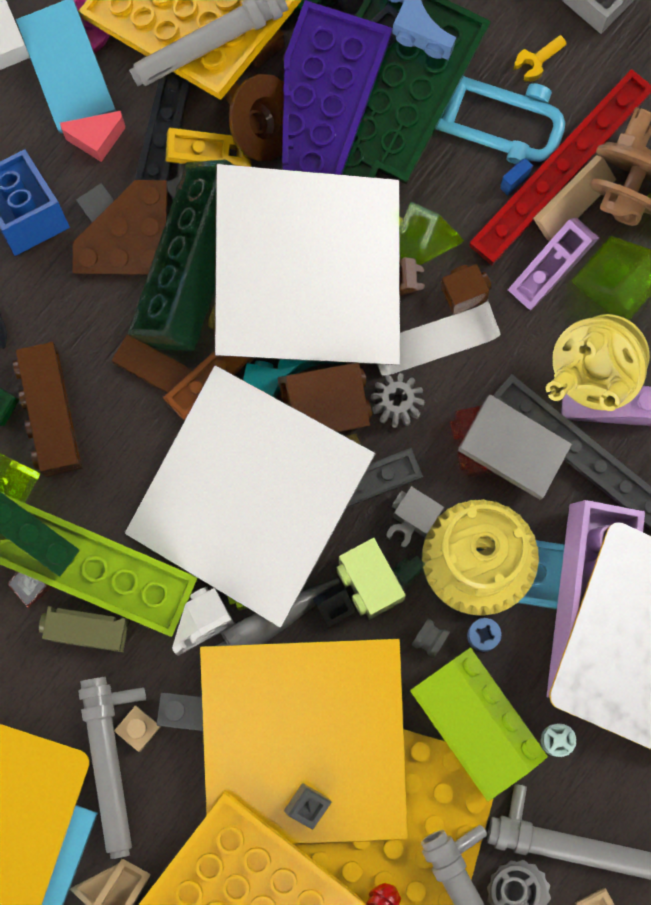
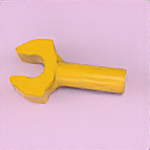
(538, 58)

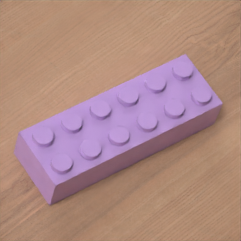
(583, 541)

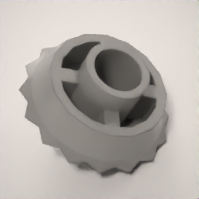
(527, 885)

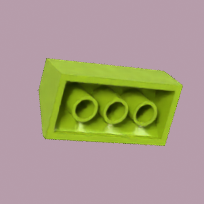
(479, 724)

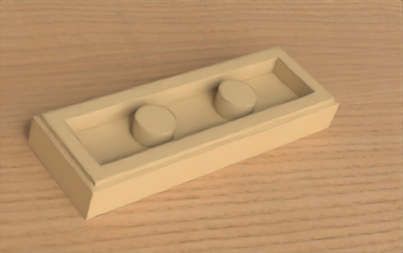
(573, 198)

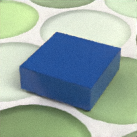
(516, 176)

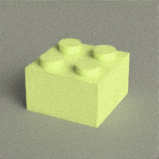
(370, 579)

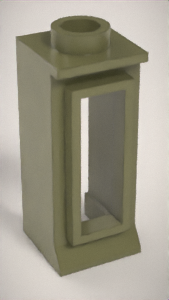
(84, 629)

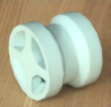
(566, 739)

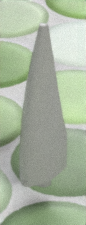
(259, 630)

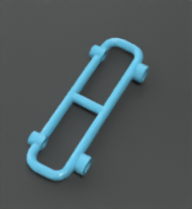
(535, 100)

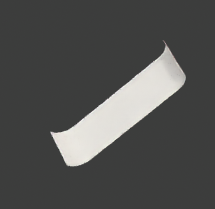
(444, 338)

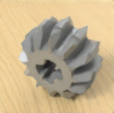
(406, 407)

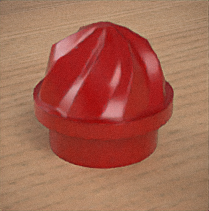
(384, 895)

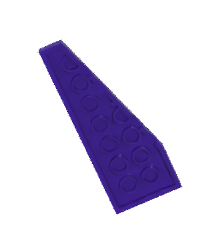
(328, 86)

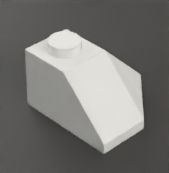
(201, 620)

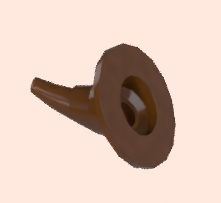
(257, 116)

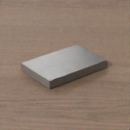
(514, 447)

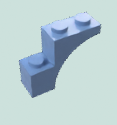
(417, 29)

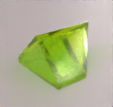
(425, 235)

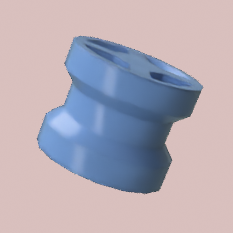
(481, 639)

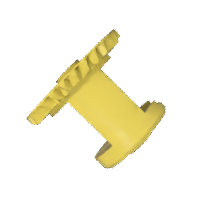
(485, 579)

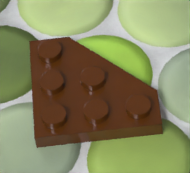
(125, 233)

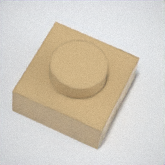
(137, 728)

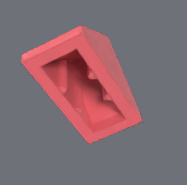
(95, 133)

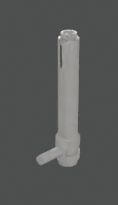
(207, 38)
(98, 716)
(525, 838)
(450, 865)

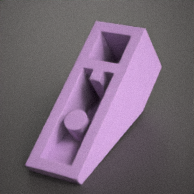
(553, 262)
(634, 413)

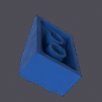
(27, 205)

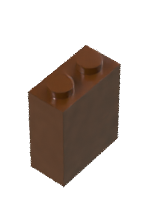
(329, 396)

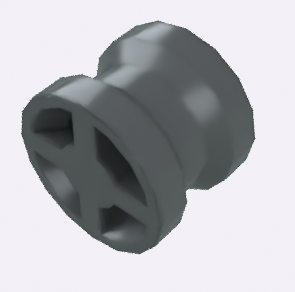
(430, 638)

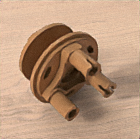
(633, 157)

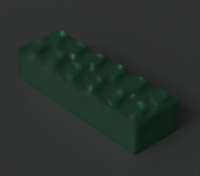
(183, 267)

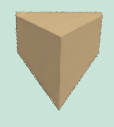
(114, 886)

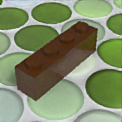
(48, 409)

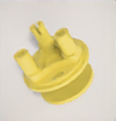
(600, 362)

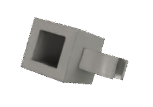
(415, 513)

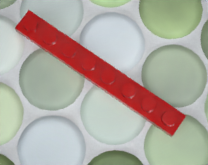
(561, 167)

